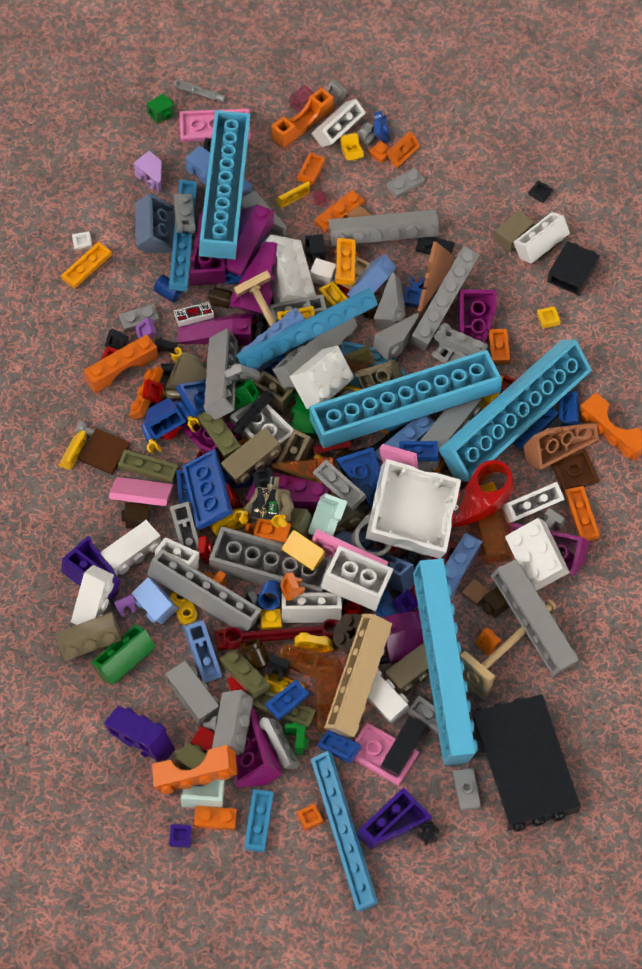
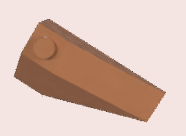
(439, 266)
(558, 443)

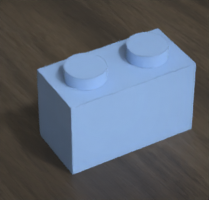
(154, 601)

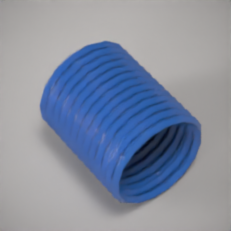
(162, 288)
(266, 602)

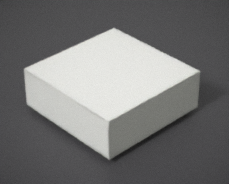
(82, 241)

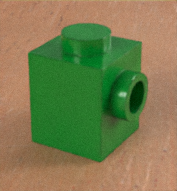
(160, 108)
(245, 393)

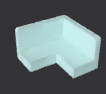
(327, 514)
(209, 795)

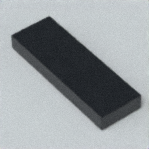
(403, 746)

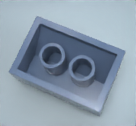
(154, 224)

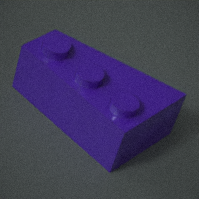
(84, 557)
(140, 733)
(394, 819)

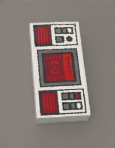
(193, 314)

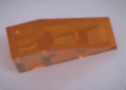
(302, 468)

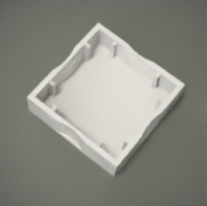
(413, 509)

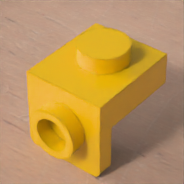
(350, 147)

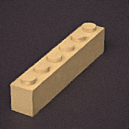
(358, 675)

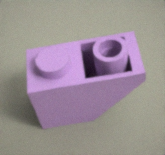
(150, 170)

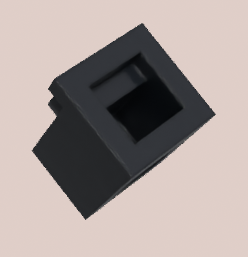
(315, 247)

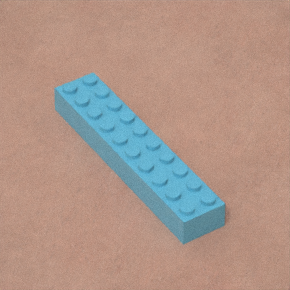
(224, 185)
(405, 399)
(515, 409)
(444, 662)

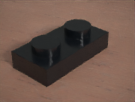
(425, 245)

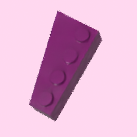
(205, 269)
(303, 493)

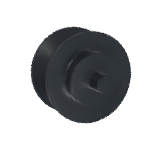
(428, 833)

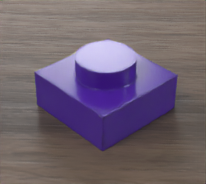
(405, 601)
(180, 836)

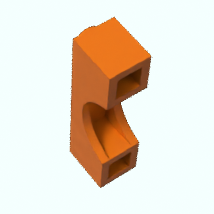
(316, 108)
(134, 354)
(628, 441)
(218, 764)

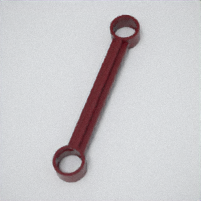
(275, 634)

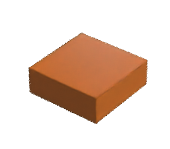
(310, 817)

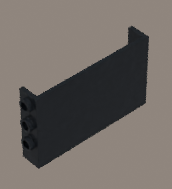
(526, 762)

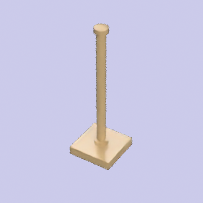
(253, 285)
(477, 675)

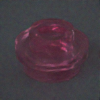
(319, 197)

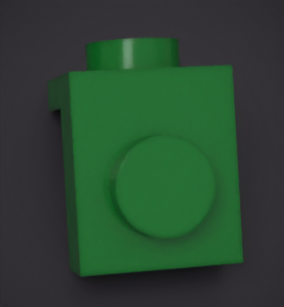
(298, 730)

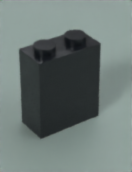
(573, 268)

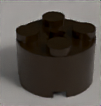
(345, 631)

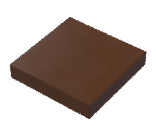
(103, 451)
(575, 471)

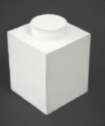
(323, 272)

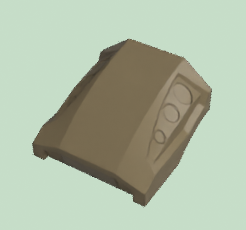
(379, 374)

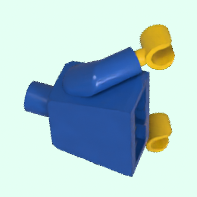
(163, 419)

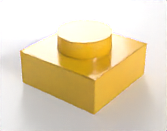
(548, 317)
(271, 619)

